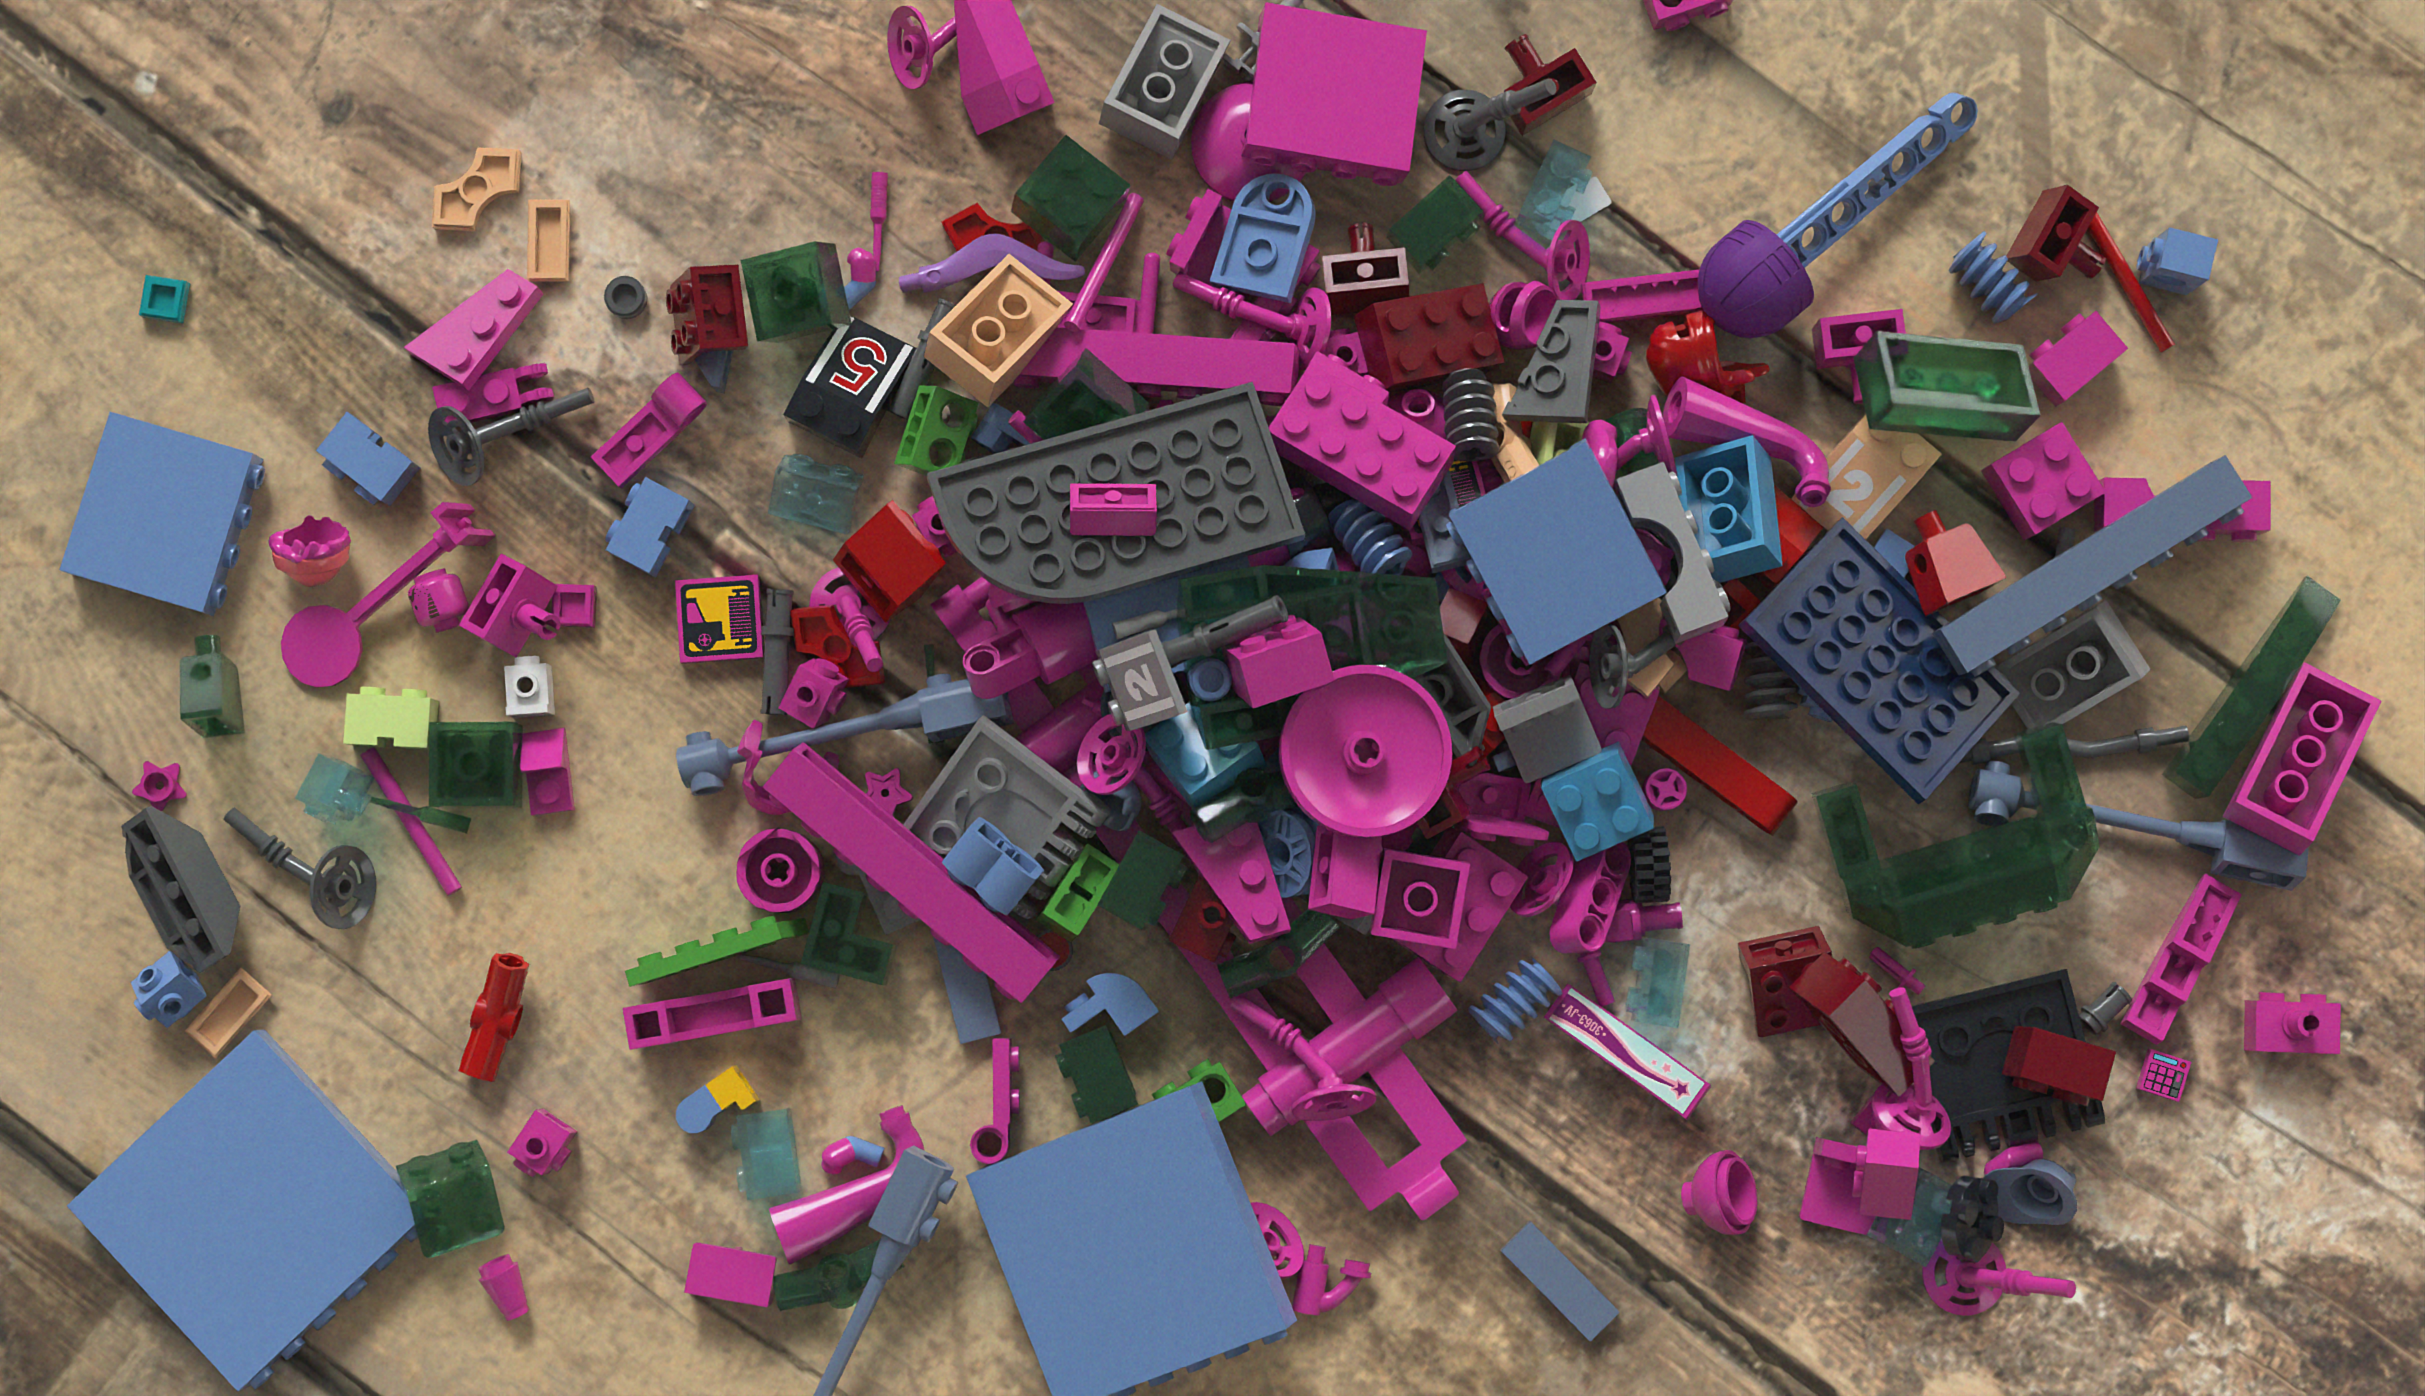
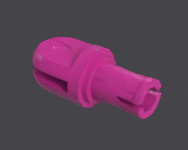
(1634, 919)

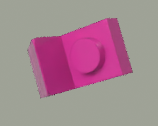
(547, 771)

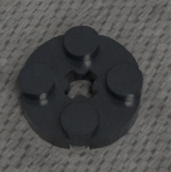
(1972, 1218)

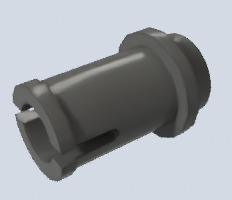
(2104, 1008)

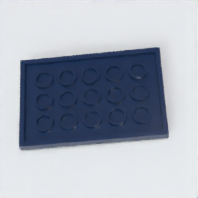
(1870, 661)

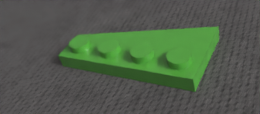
(725, 946)

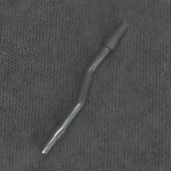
(2142, 740)

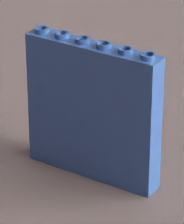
(250, 1210)
(1133, 1248)

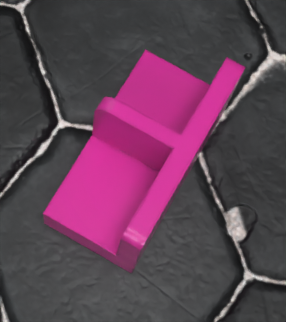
(731, 1274)

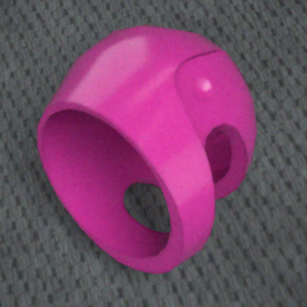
(1521, 313)

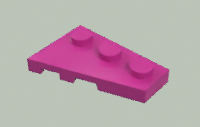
(1240, 878)

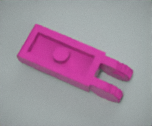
(493, 393)

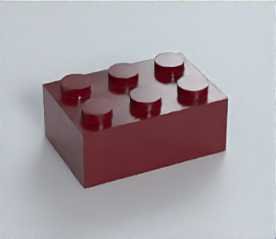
(1428, 336)
(1857, 1019)

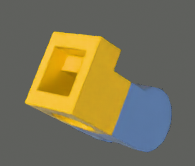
(701, 1108)

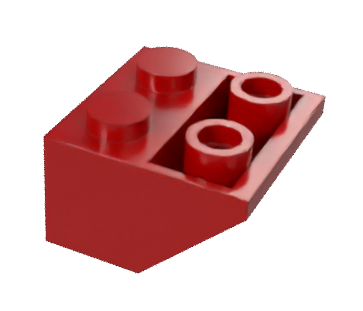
(890, 561)

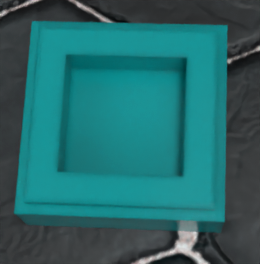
(164, 299)

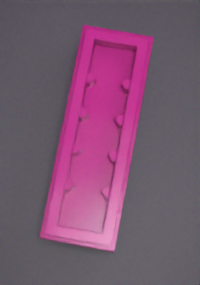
(1645, 296)

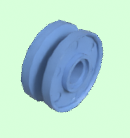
(1290, 848)

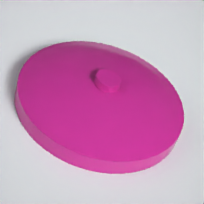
(1365, 752)

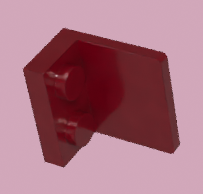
(706, 312)
(1772, 968)

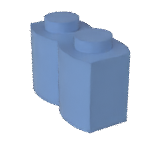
(992, 866)

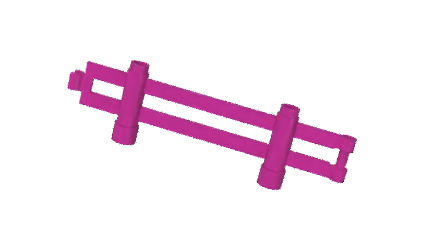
(1363, 1032)

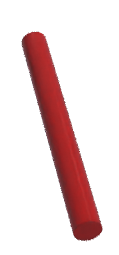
(2130, 284)

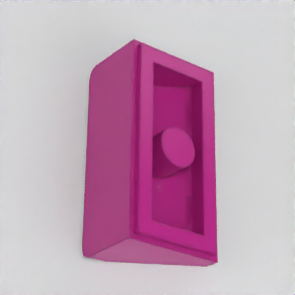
(1113, 509)

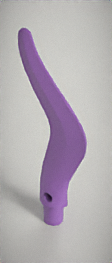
(983, 254)

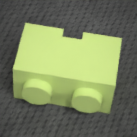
(375, 718)

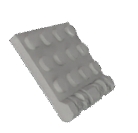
(1017, 794)

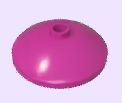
(1218, 143)

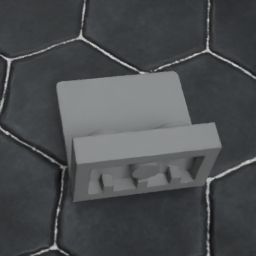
(1547, 729)

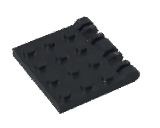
(1970, 1047)

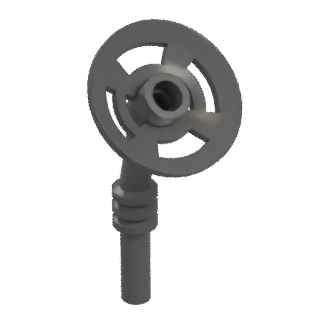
(1473, 124)
(470, 440)
(1612, 665)
(330, 884)

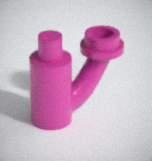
(1311, 1283)

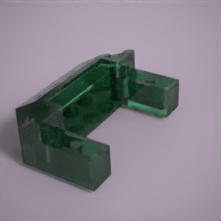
(1974, 875)

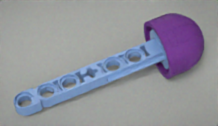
(1758, 278)

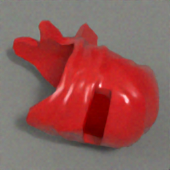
(1693, 353)

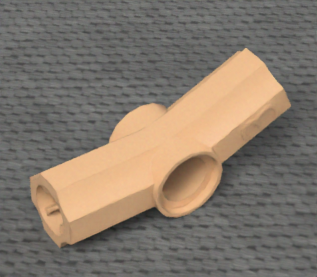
(1515, 449)

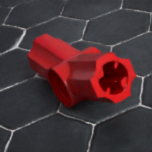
(495, 1016)

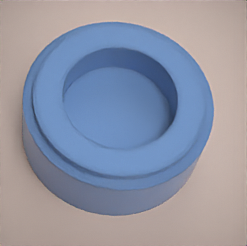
(1209, 679)

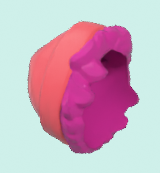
(311, 550)

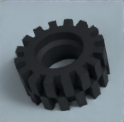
(1650, 866)

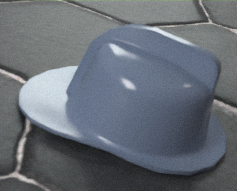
(2035, 1193)

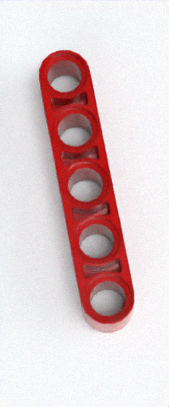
(1717, 768)

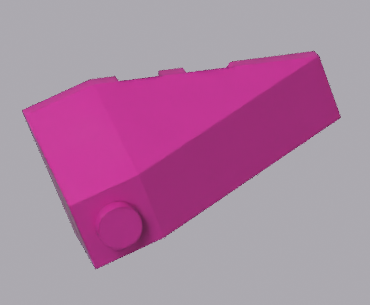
(996, 64)

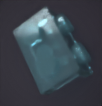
(815, 493)

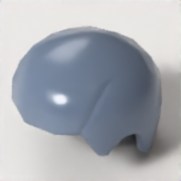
(1123, 804)

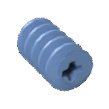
(1990, 279)
(1369, 538)
(1515, 1000)

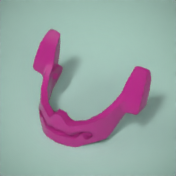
(755, 794)

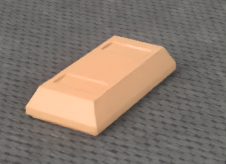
(548, 240)
(228, 1013)

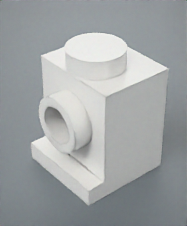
(538, 700)

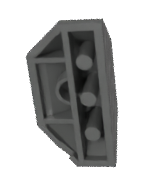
(1460, 701)
(181, 887)

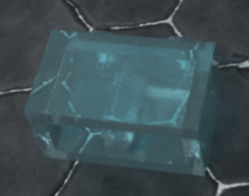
(767, 1154)

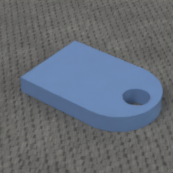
(1265, 240)

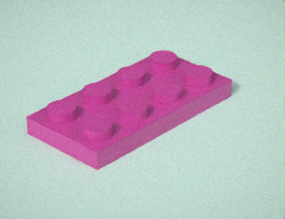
(1621, 724)

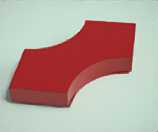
(975, 222)
(822, 634)

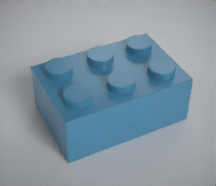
(1733, 506)

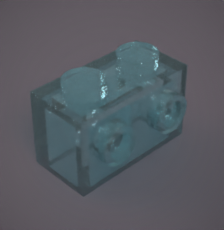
(1553, 189)
(334, 790)
(1658, 983)
(1920, 1235)

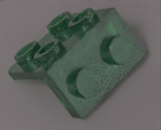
(451, 1198)

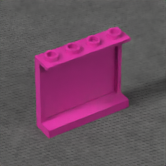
(1334, 94)

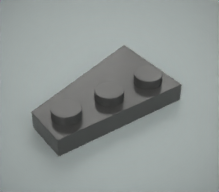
(1561, 370)

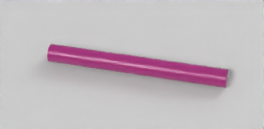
(1104, 262)
(411, 823)

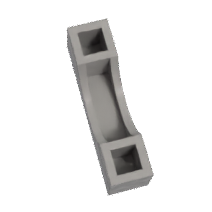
(1654, 505)

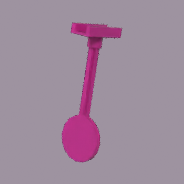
(325, 643)

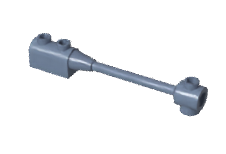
(942, 709)
(2233, 849)
(904, 1220)

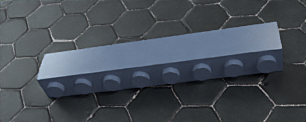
(2092, 566)

